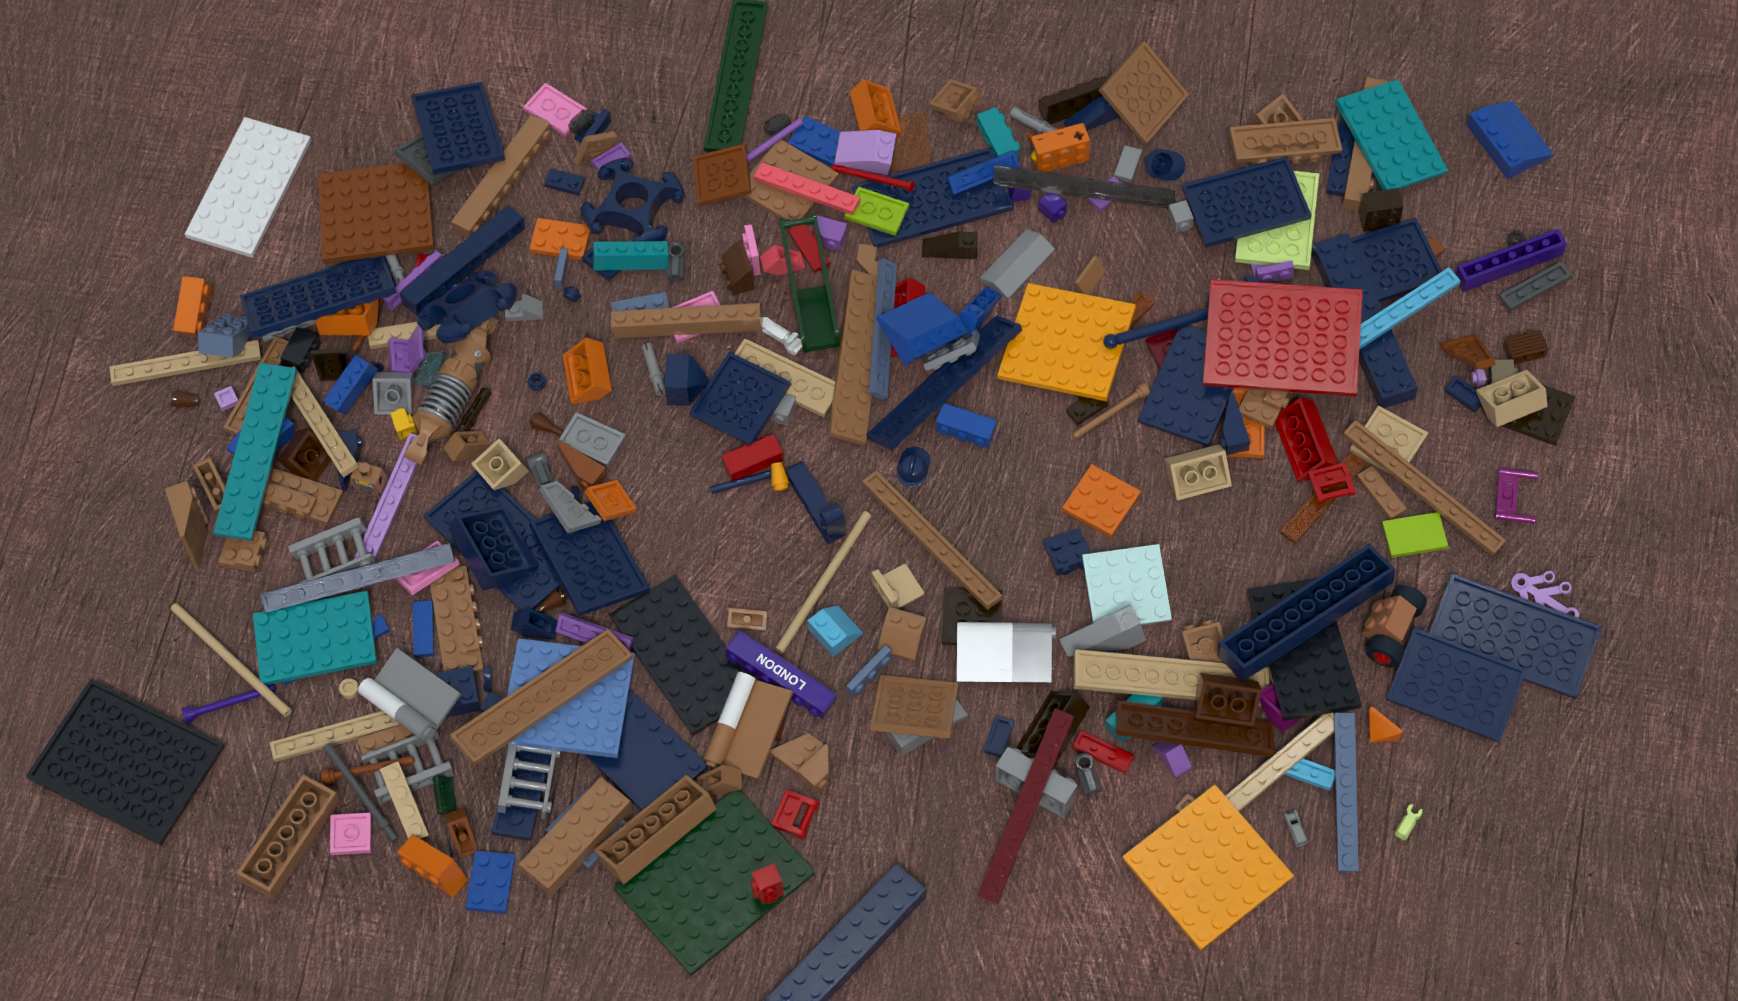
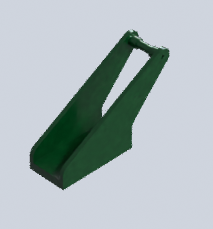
(812, 305)

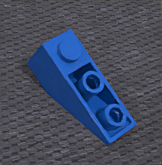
(979, 309)

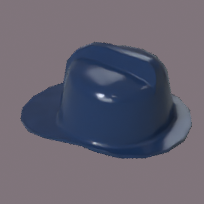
(1165, 164)
(913, 466)

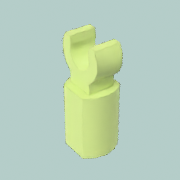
(1407, 823)

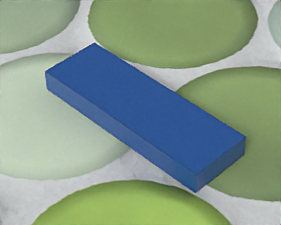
(423, 629)

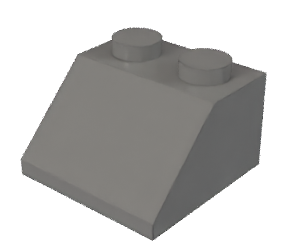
(393, 392)

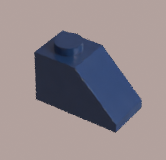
(533, 624)

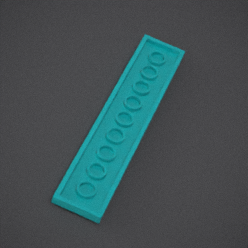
(255, 452)

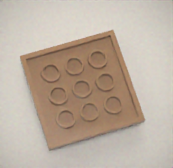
(1143, 92)
(780, 202)
(914, 706)

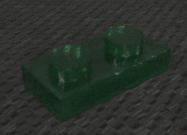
(444, 794)

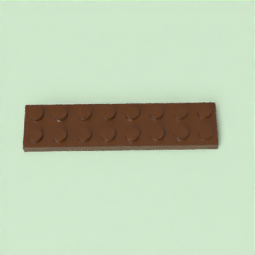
(1183, 728)

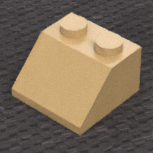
(499, 466)

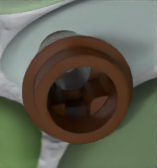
(184, 399)

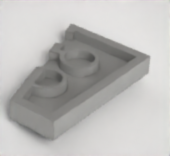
(945, 354)
(568, 510)

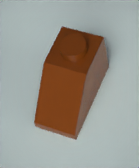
(461, 833)

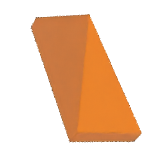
(1381, 728)

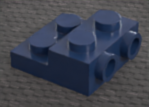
(1066, 551)

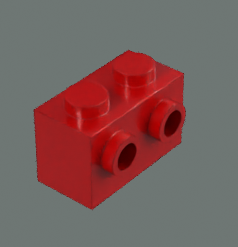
(767, 884)

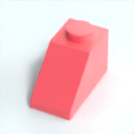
(774, 260)

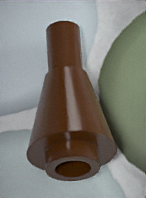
(542, 423)
(554, 600)

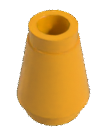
(779, 478)

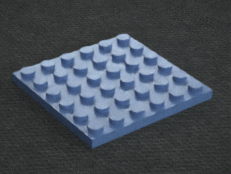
(587, 723)

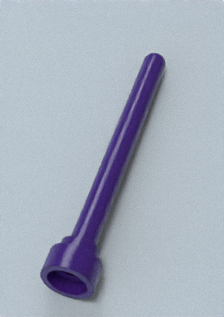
(191, 713)

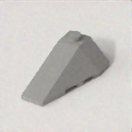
(1111, 633)
(906, 742)

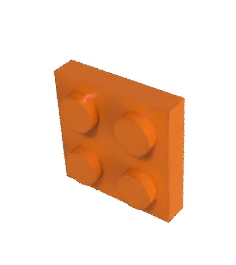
(610, 500)

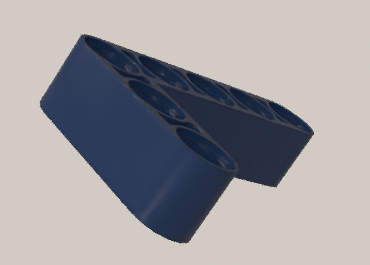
(827, 518)

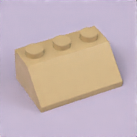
(1512, 398)
(1198, 472)

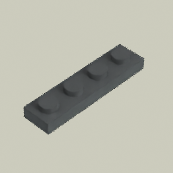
(1535, 286)

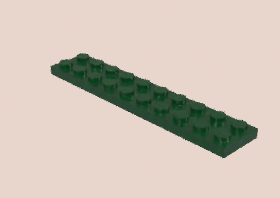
(736, 75)

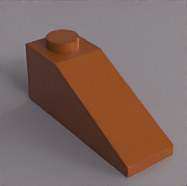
(583, 468)

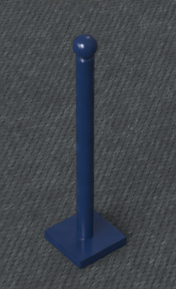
(1111, 341)

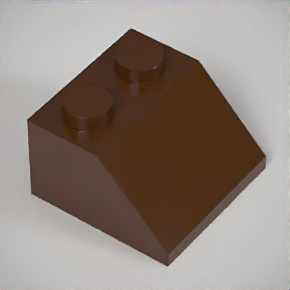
(737, 269)
(305, 456)

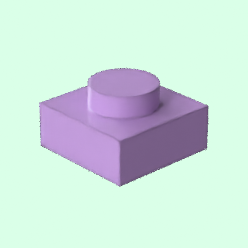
(1478, 377)
(226, 398)

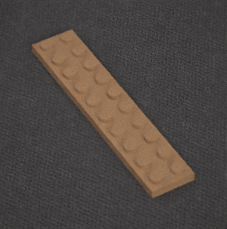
(851, 388)
(541, 697)

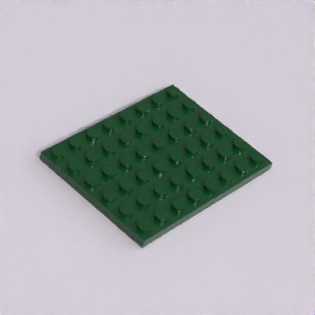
(700, 887)

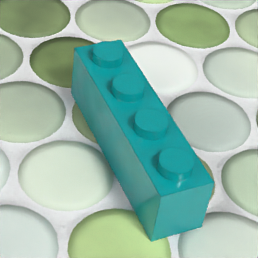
(630, 255)

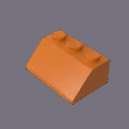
(874, 107)
(353, 321)
(587, 371)

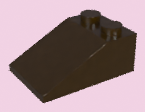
(331, 363)

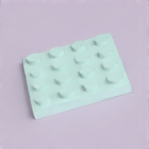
(1126, 579)

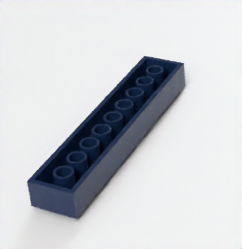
(1382, 358)
(1306, 612)
(853, 939)

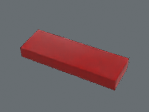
(807, 245)
(1103, 752)

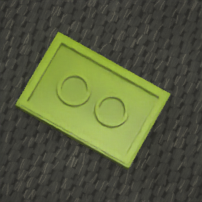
(878, 211)
(1414, 535)

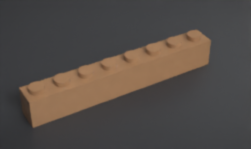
(1360, 172)
(502, 176)
(687, 320)

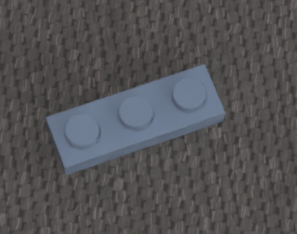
(652, 301)
(869, 672)

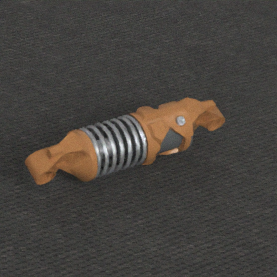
(453, 387)

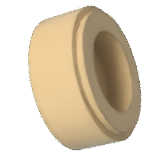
(349, 688)

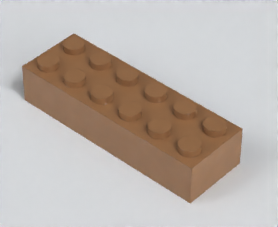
(655, 829)
(575, 836)
(288, 837)

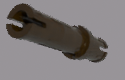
(469, 418)

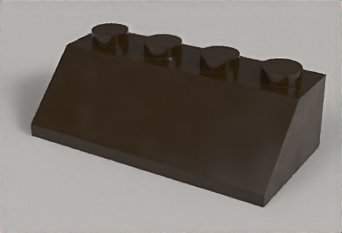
(1070, 101)
(1063, 701)

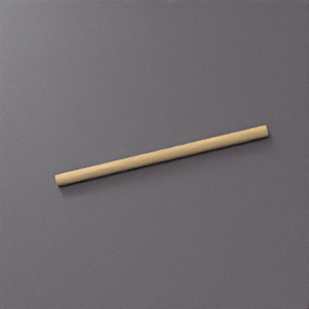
(823, 582)
(231, 660)

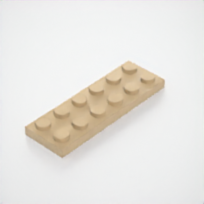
(810, 388)

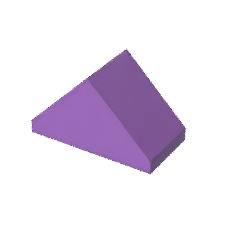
(1173, 757)

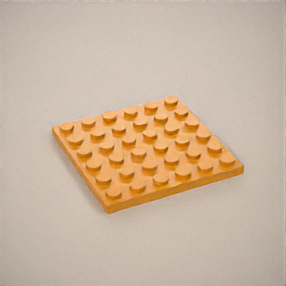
(1064, 342)
(1207, 867)

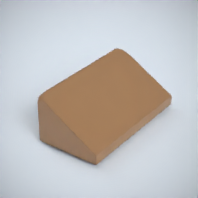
(1089, 276)
(747, 618)

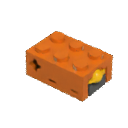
(1060, 148)

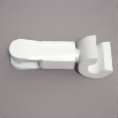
(791, 342)

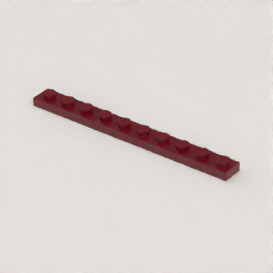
(1026, 806)

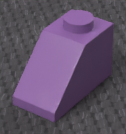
(832, 232)

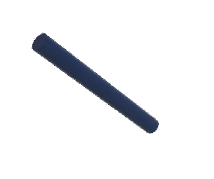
(740, 482)

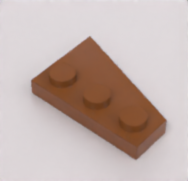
(1470, 351)

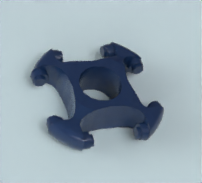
(630, 186)
(467, 306)

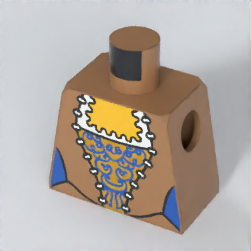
(368, 480)

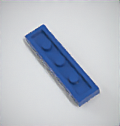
(980, 172)

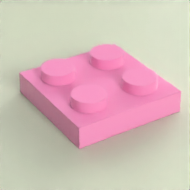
(751, 249)
(350, 833)

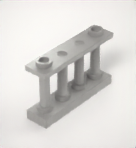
(335, 535)
(422, 777)
(509, 781)

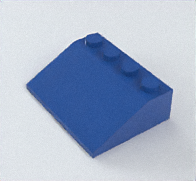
(1508, 138)
(921, 327)

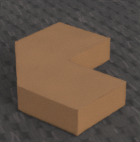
(867, 258)

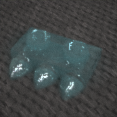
(429, 370)

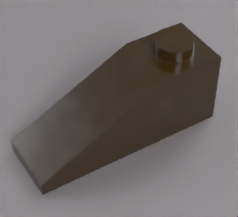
(953, 245)

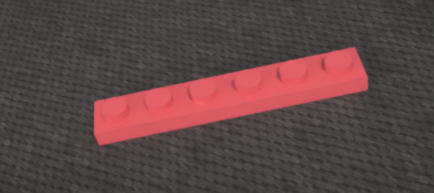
(807, 188)

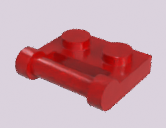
(1330, 477)
(788, 813)

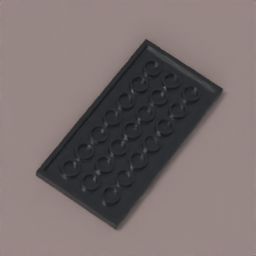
(679, 652)
(1313, 675)

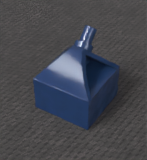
(683, 379)

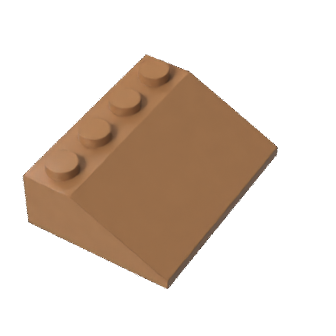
(189, 520)

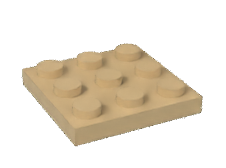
(1394, 432)

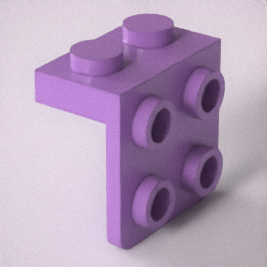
(1273, 272)
(406, 354)

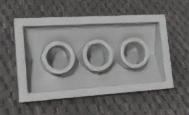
(1018, 263)

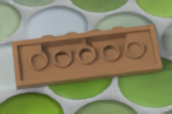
(1293, 139)
(1264, 406)
(301, 497)
(457, 621)

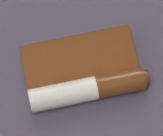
(747, 725)

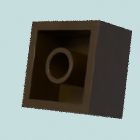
(1380, 209)

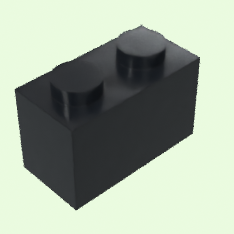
(299, 349)

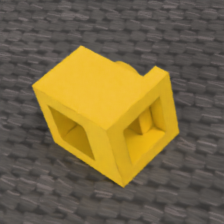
(403, 423)

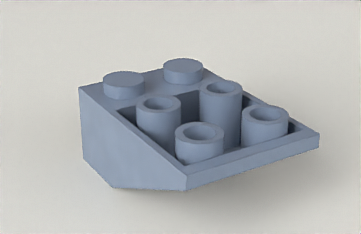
(224, 336)

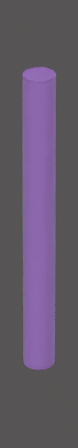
(780, 135)

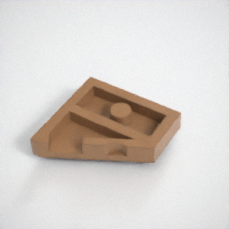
(595, 145)
(797, 751)

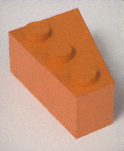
(192, 305)
(432, 865)

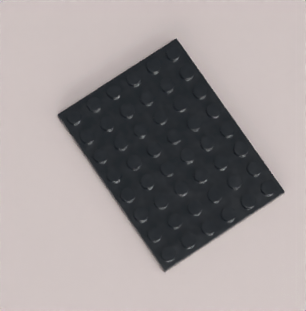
(125, 761)

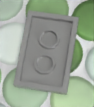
(593, 439)

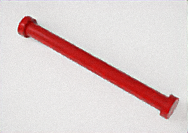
(909, 186)

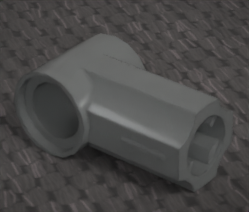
(675, 262)
(539, 466)
(1087, 776)

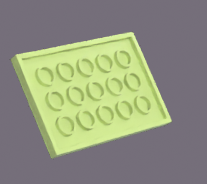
(1286, 242)

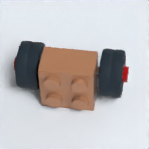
(1389, 624)

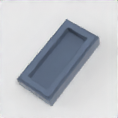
(561, 269)

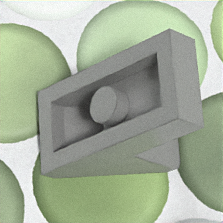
(527, 309)

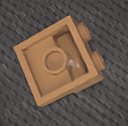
(956, 100)
(244, 554)
(1202, 642)

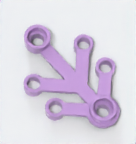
(1542, 595)

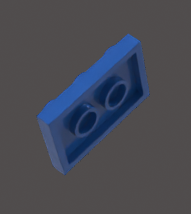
(816, 140)
(490, 882)

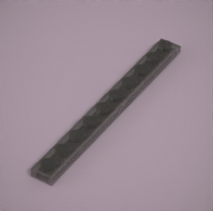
(1083, 187)

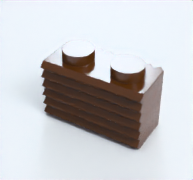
(1525, 347)

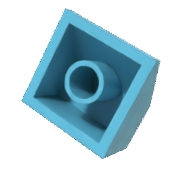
(833, 629)

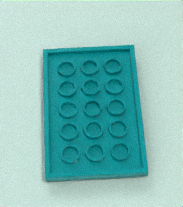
(1391, 136)
(315, 638)

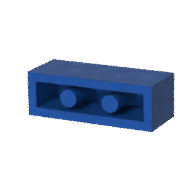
(350, 384)
(965, 425)

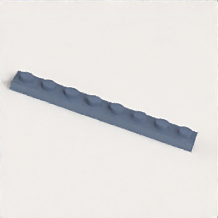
(880, 344)
(1346, 792)

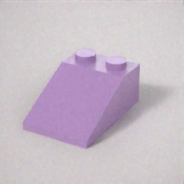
(866, 150)

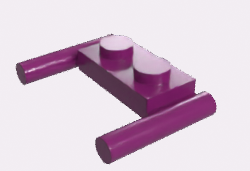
(1507, 495)

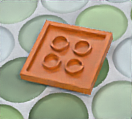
(1101, 501)

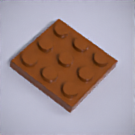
(722, 175)

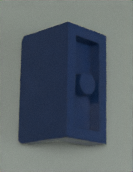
(600, 124)

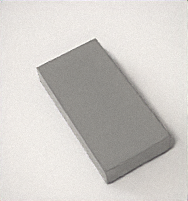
(1127, 163)

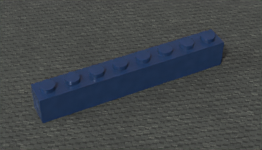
(463, 259)

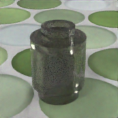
(581, 122)
(776, 124)

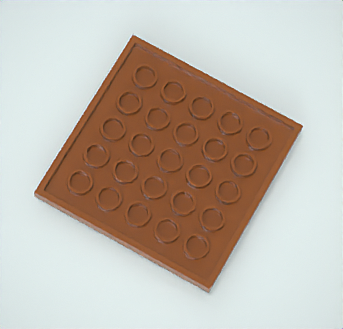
(374, 212)

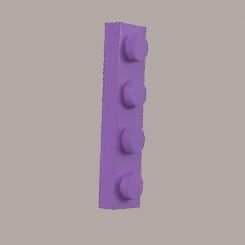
(395, 300)
(585, 630)

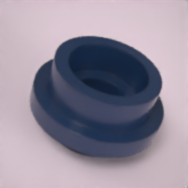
(571, 293)
(536, 377)

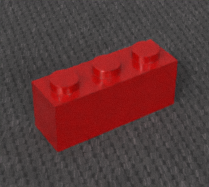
(752, 458)

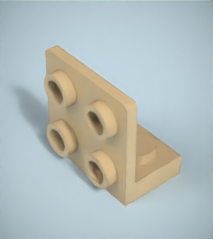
(897, 586)

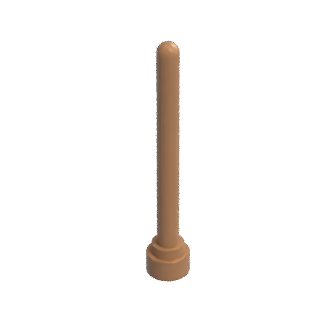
(1140, 392)

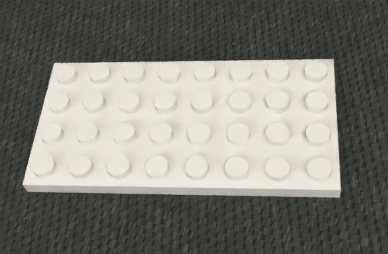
(248, 187)

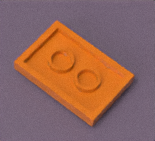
(553, 235)

